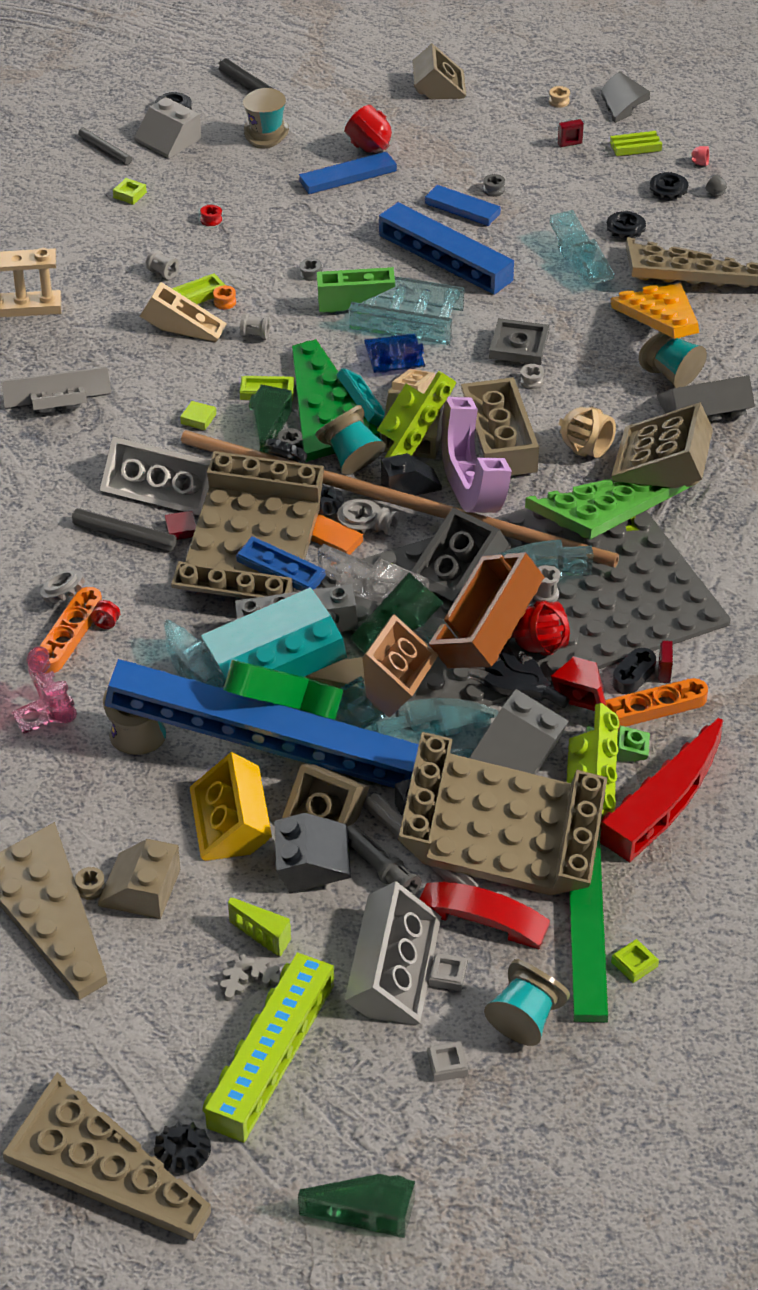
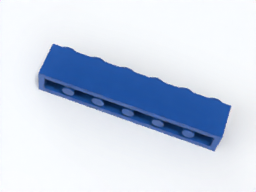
(446, 248)

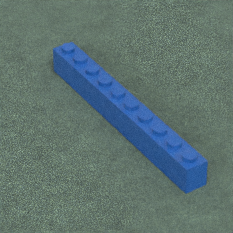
(260, 724)

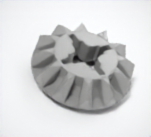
(353, 509)
(62, 586)

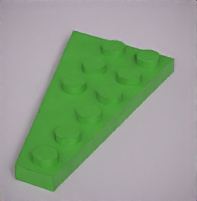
(599, 505)

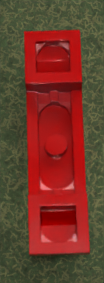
(487, 908)

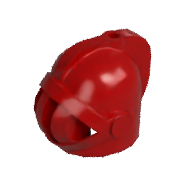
(369, 129)
(540, 628)

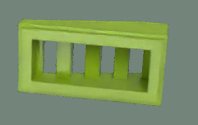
(260, 924)

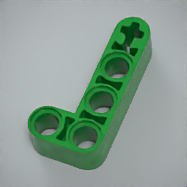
(283, 689)

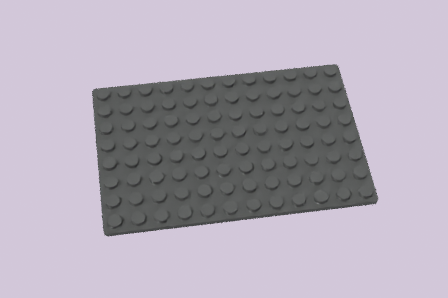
(609, 613)

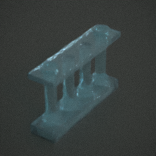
(399, 322)

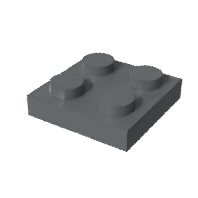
(519, 341)

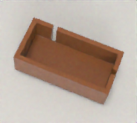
(487, 611)

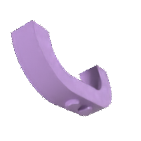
(477, 482)

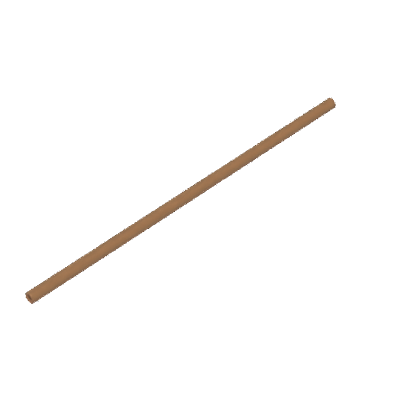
(400, 498)

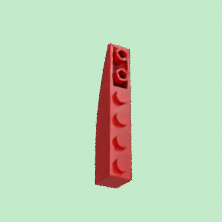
(660, 797)

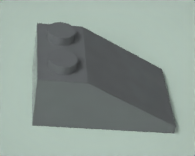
(456, 552)
(521, 735)

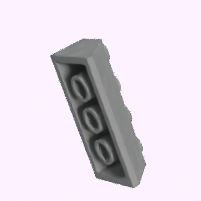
(393, 956)

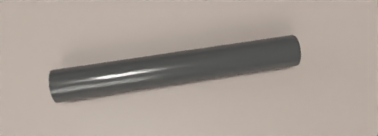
(105, 146)

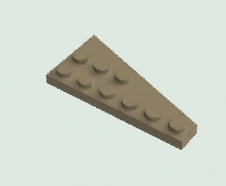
(48, 910)

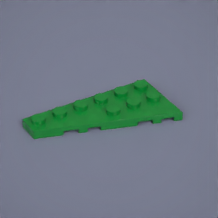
(319, 396)

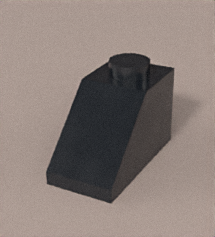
(408, 475)

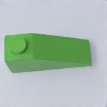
(342, 287)

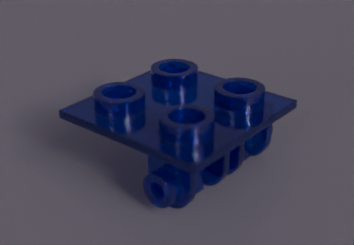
(395, 353)

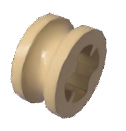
(559, 96)

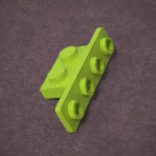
(414, 413)
(597, 753)

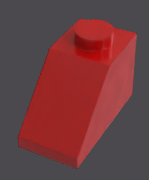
(580, 682)

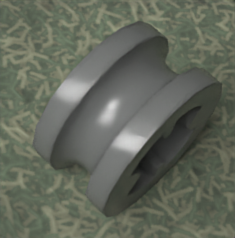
(494, 185)
(309, 269)
(291, 436)

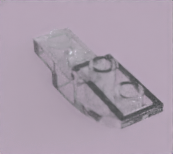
(368, 580)

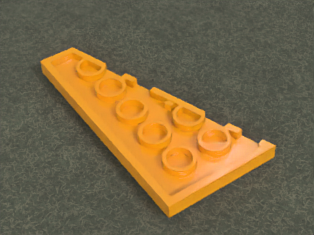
(661, 308)

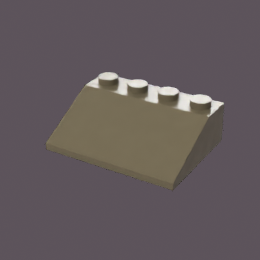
(665, 449)

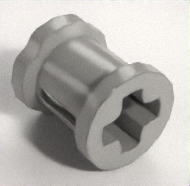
(162, 264)
(263, 323)
(548, 588)

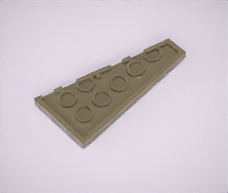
(687, 265)
(96, 1157)

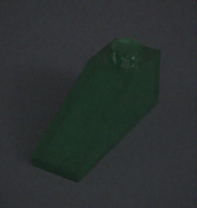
(270, 412)
(408, 601)
(367, 1202)

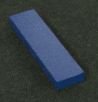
(347, 172)

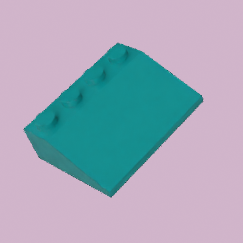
(285, 636)

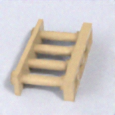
(29, 303)

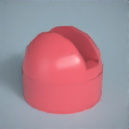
(700, 155)

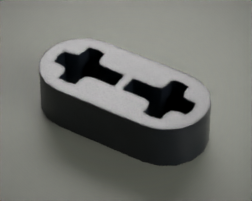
(629, 667)

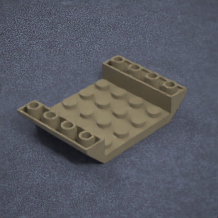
(243, 500)
(501, 820)

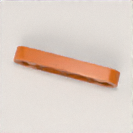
(74, 631)
(686, 696)

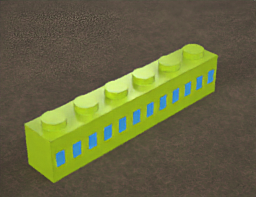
(269, 1047)

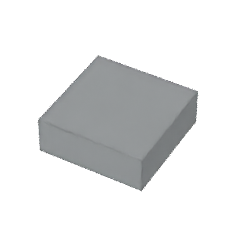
(448, 972)
(447, 1061)

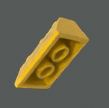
(230, 809)

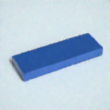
(462, 205)
(275, 561)

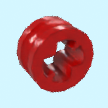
(211, 215)
(105, 614)

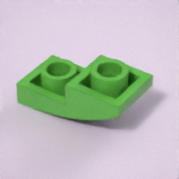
(631, 743)

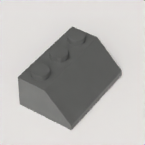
(716, 397)

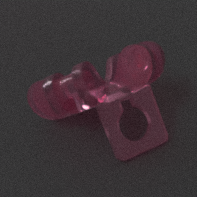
(55, 709)

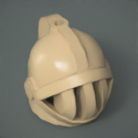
(588, 431)

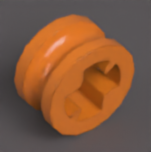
(224, 297)

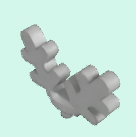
(237, 974)

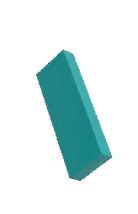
(362, 396)

